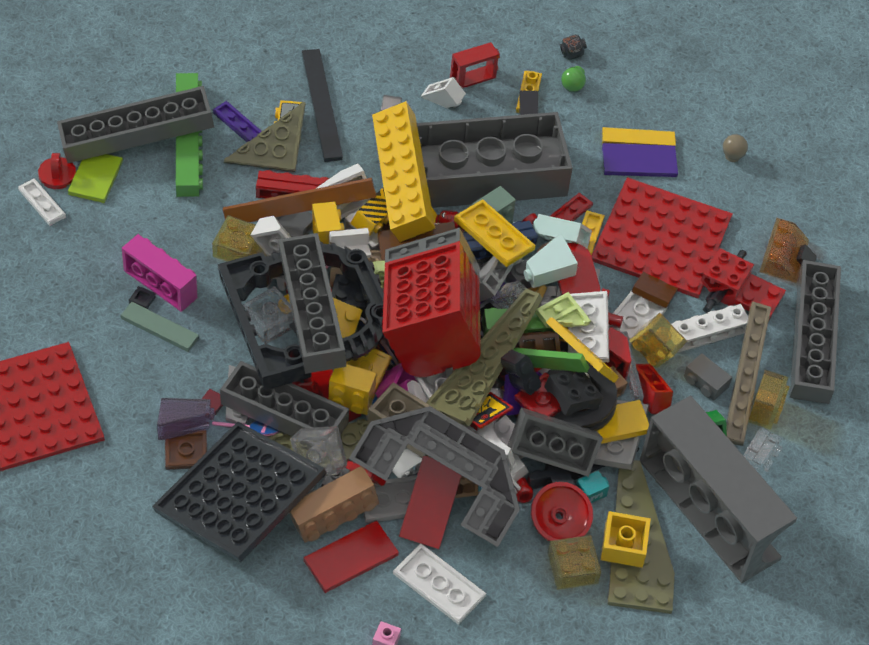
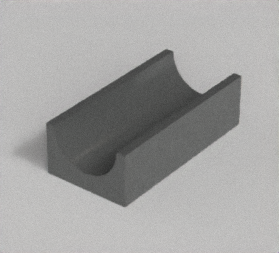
(480, 154)
(715, 488)

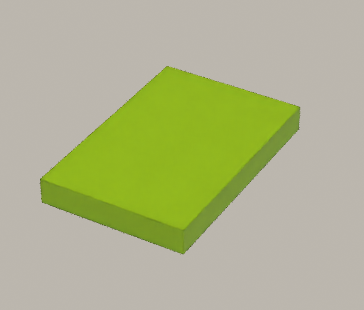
(95, 177)

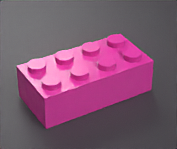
(159, 272)

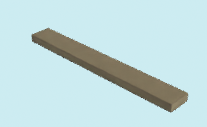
(747, 372)

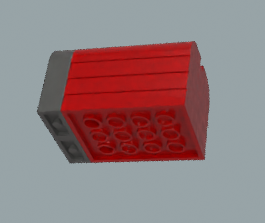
(432, 304)

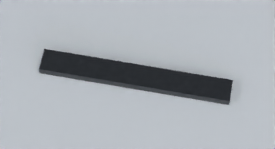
(322, 105)

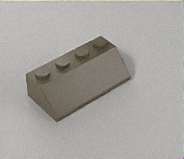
(394, 402)

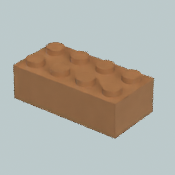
(334, 504)

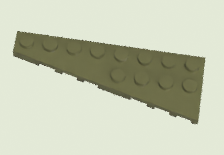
(468, 386)

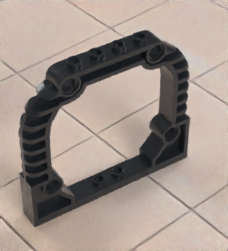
(285, 366)

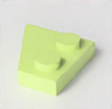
(564, 310)

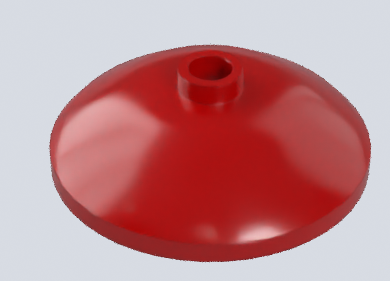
(569, 503)

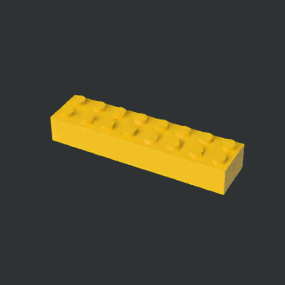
(403, 172)

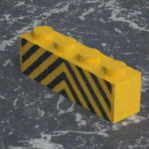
(372, 214)

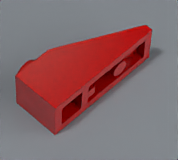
(655, 389)

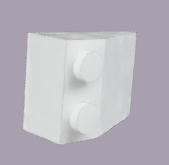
(347, 175)

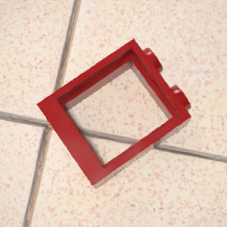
(474, 56)

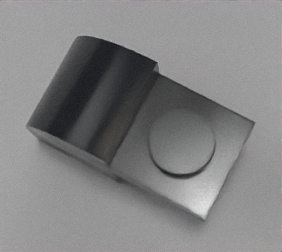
(549, 475)

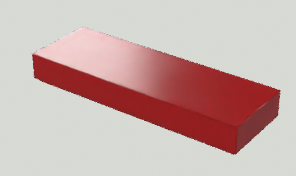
(573, 208)

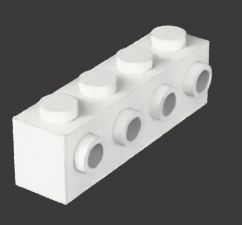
(712, 326)

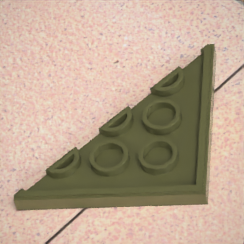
(275, 146)

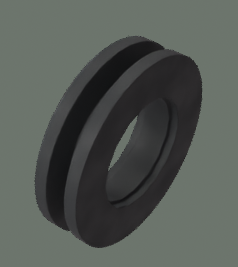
(599, 417)

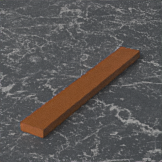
(302, 200)

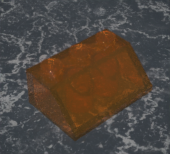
(782, 251)

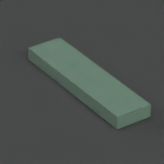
(159, 326)

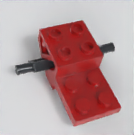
(732, 283)

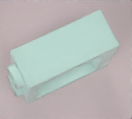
(551, 227)

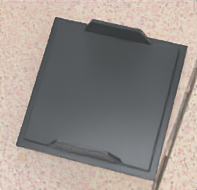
(297, 224)

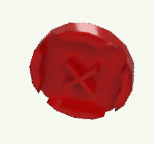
(56, 172)

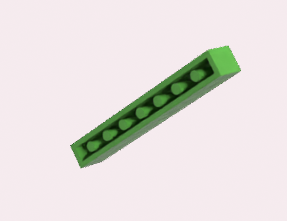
(187, 148)

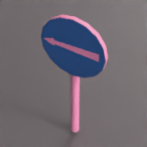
(257, 426)

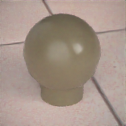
(735, 147)

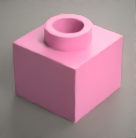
(392, 631)

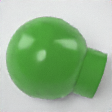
(573, 78)

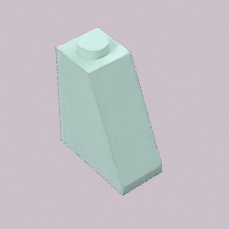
(551, 263)

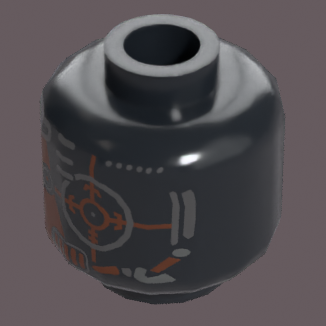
(573, 47)

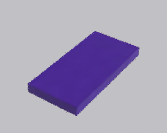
(639, 160)

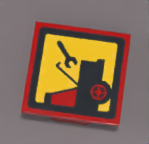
(490, 410)

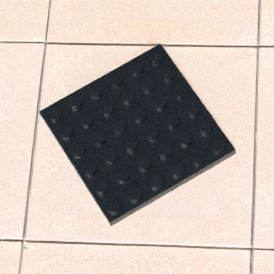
(239, 491)

